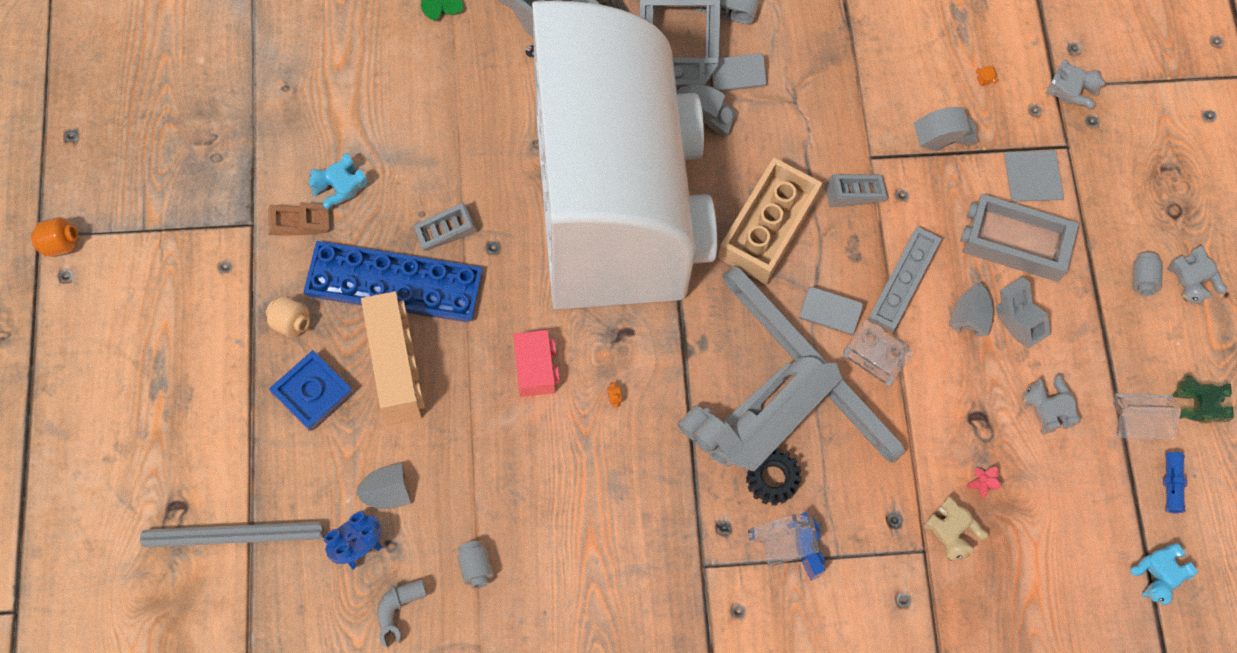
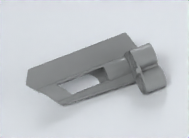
(753, 434)

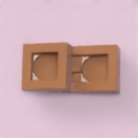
(300, 220)

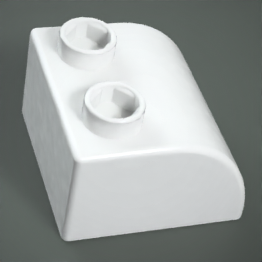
(616, 159)

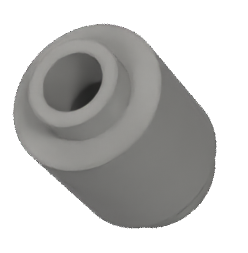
(1147, 274)
(474, 564)

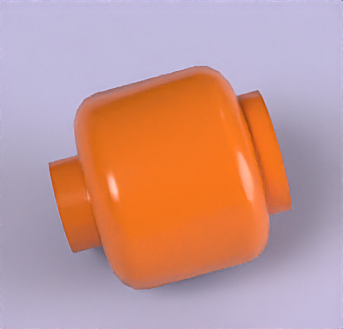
(54, 237)

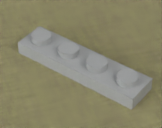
(904, 279)

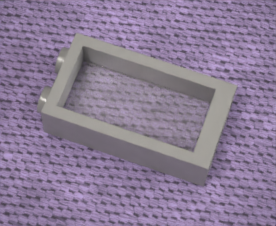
(1019, 237)

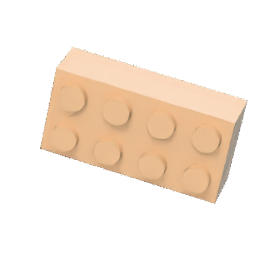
(769, 220)
(393, 358)

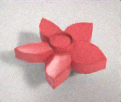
(985, 481)

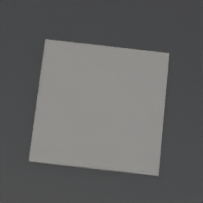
(1033, 176)

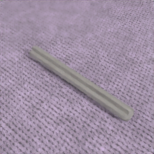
(231, 534)

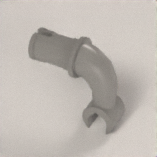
(391, 601)

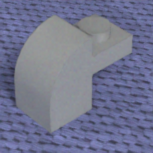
(715, 112)
(945, 127)
(1020, 316)

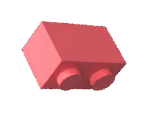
(534, 363)

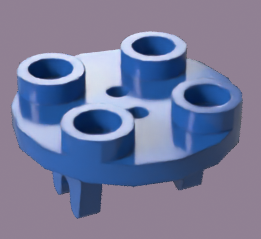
(353, 539)

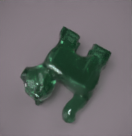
(1206, 401)

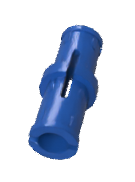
(1175, 482)

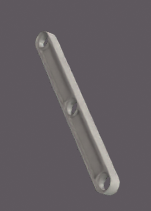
(798, 347)

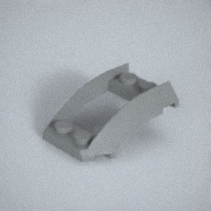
(692, 70)

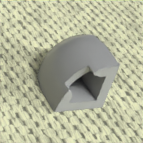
(973, 311)
(385, 488)

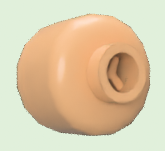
(288, 316)

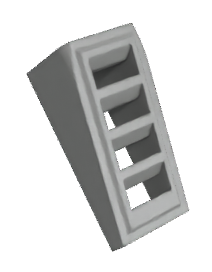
(839, 195)
(442, 218)

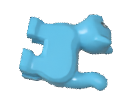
(342, 180)
(1166, 571)

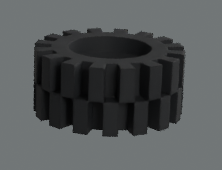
(775, 494)

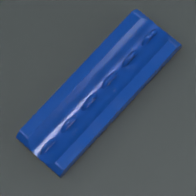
(424, 284)

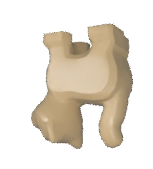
(956, 522)

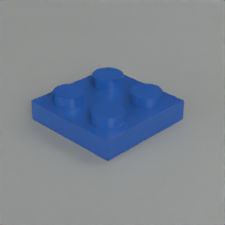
(311, 390)

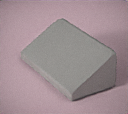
(739, 73)
(831, 310)

